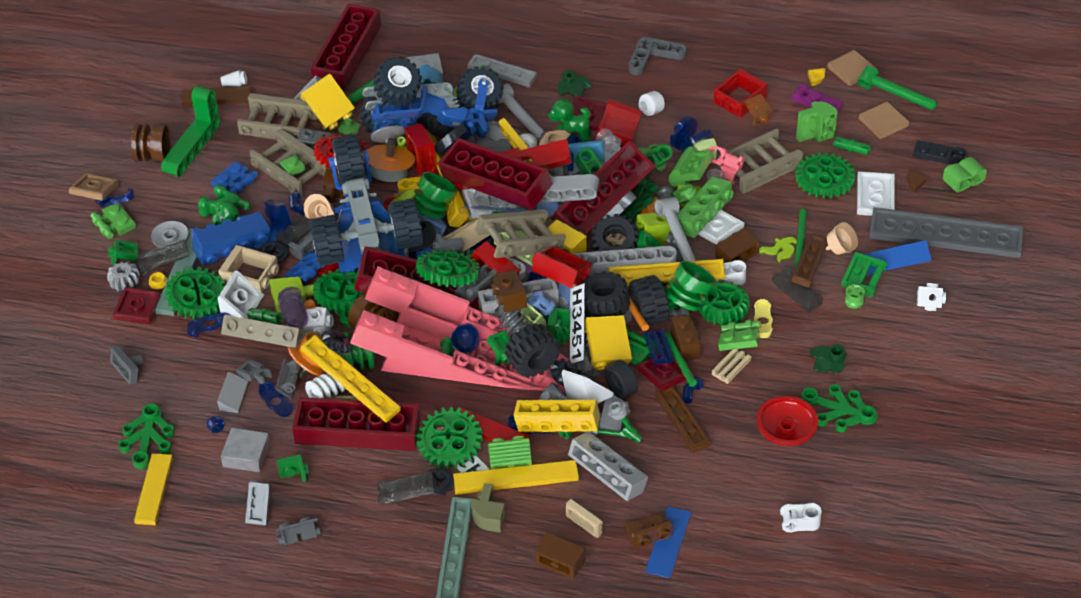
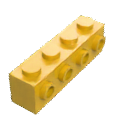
(557, 415)

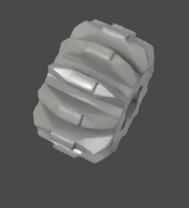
(123, 276)

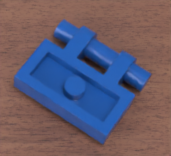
(235, 178)
(305, 268)

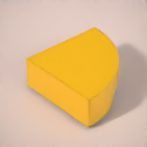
(816, 76)

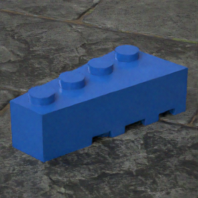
(219, 240)

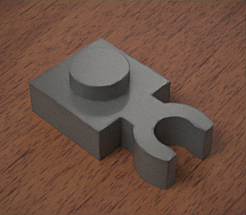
(253, 370)

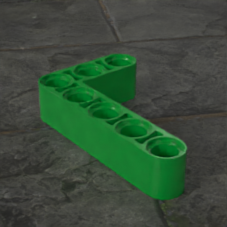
(196, 135)
(594, 163)

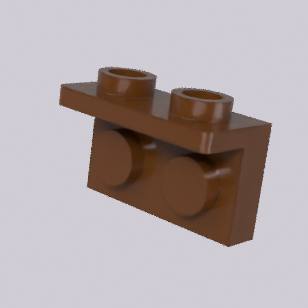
(648, 530)

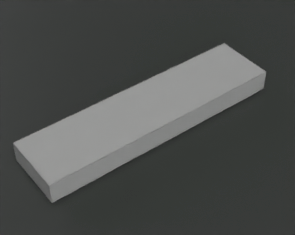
(505, 71)

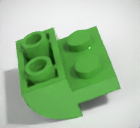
(817, 122)
(690, 167)

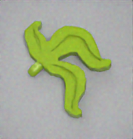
(785, 244)

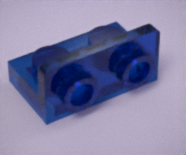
(278, 215)

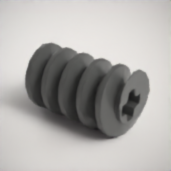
(513, 321)

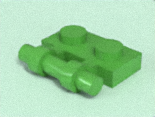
(118, 219)
(737, 339)

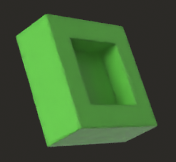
(292, 165)

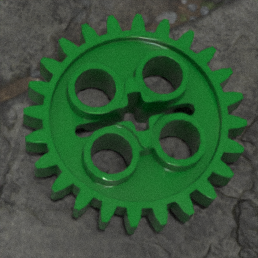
(825, 175)
(447, 268)
(332, 287)
(183, 297)
(451, 422)

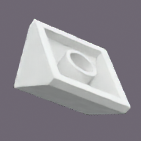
(239, 296)
(582, 388)

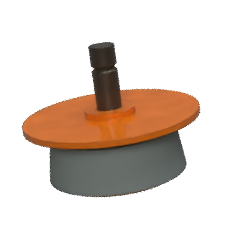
(389, 161)

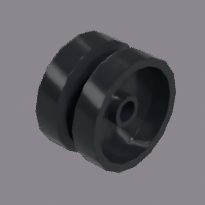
(447, 141)

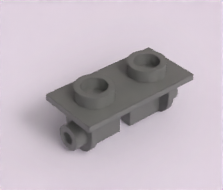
(310, 137)
(586, 368)
(287, 378)
(305, 528)

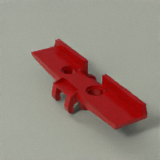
(546, 156)

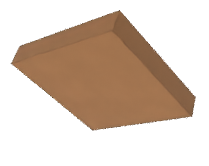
(849, 67)
(883, 120)
(94, 186)

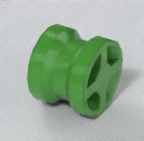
(854, 296)

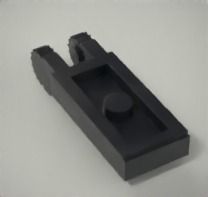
(939, 153)

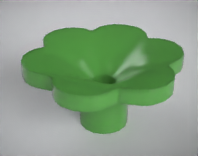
(349, 127)

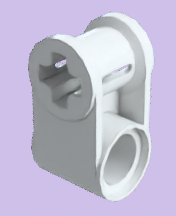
(734, 272)
(802, 516)

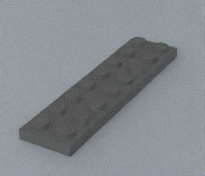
(947, 232)

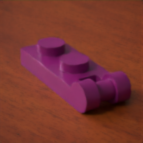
(806, 96)

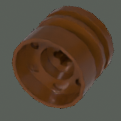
(150, 142)
(362, 304)

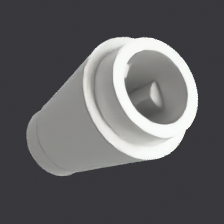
(234, 79)

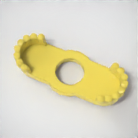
(762, 309)

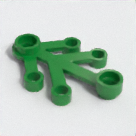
(841, 408)
(150, 414)

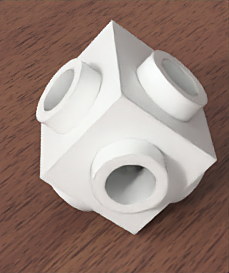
(923, 296)
(319, 320)

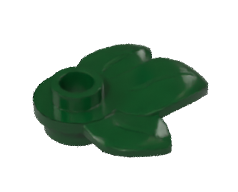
(573, 85)
(829, 358)

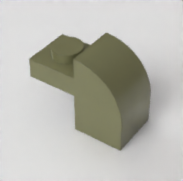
(485, 513)

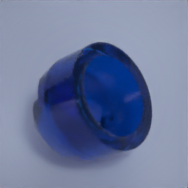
(218, 422)

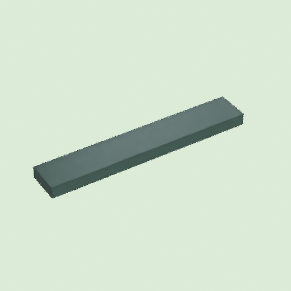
(162, 305)
(454, 548)

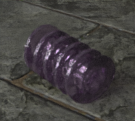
(292, 307)

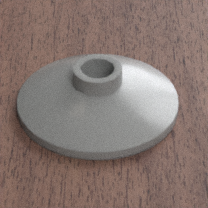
(382, 135)
(169, 233)

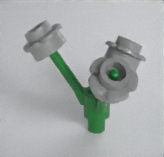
(619, 411)

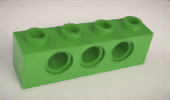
(704, 206)

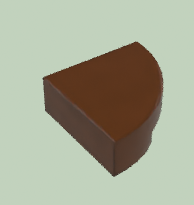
(915, 180)

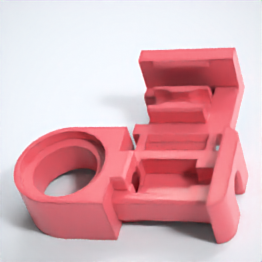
(729, 163)

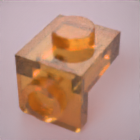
(759, 109)

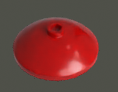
(787, 420)

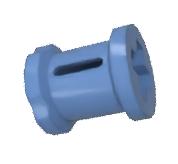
(542, 303)

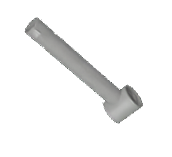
(508, 99)
(669, 208)

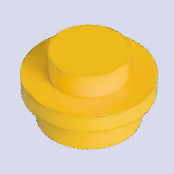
(157, 280)

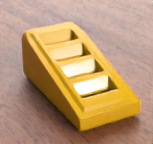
(456, 213)

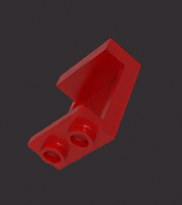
(620, 120)

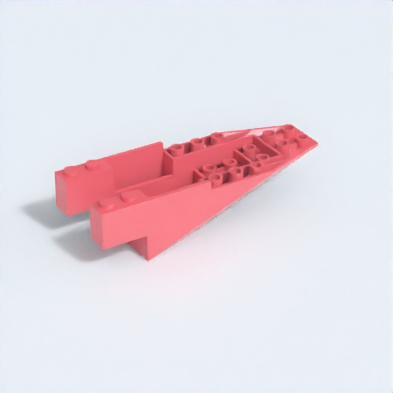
(423, 321)

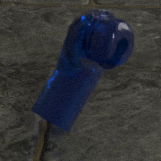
(294, 203)
(688, 390)

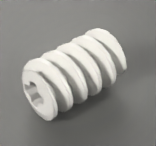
(323, 386)

